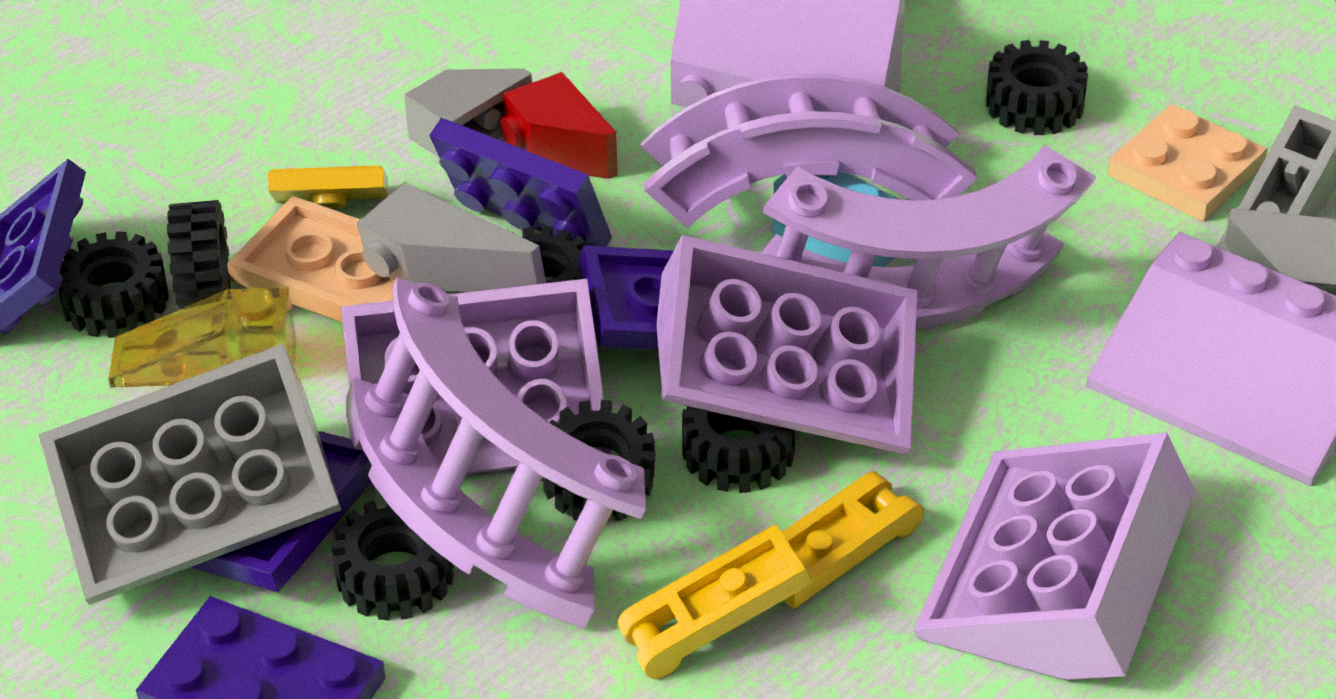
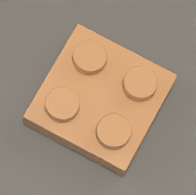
(1187, 162)

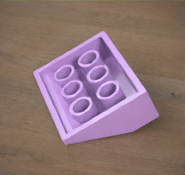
(751, 40)
(528, 336)
(787, 344)
(1229, 357)
(1061, 556)

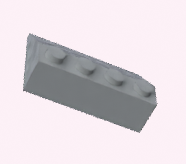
(188, 473)

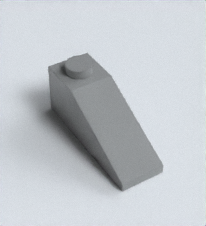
(1297, 169)
(443, 245)

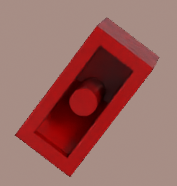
(560, 125)

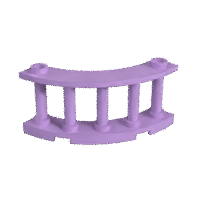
(803, 122)
(988, 236)
(430, 496)

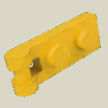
(848, 531)
(712, 601)

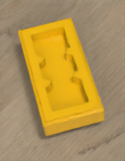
(328, 185)

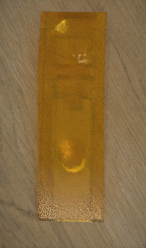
(204, 337)

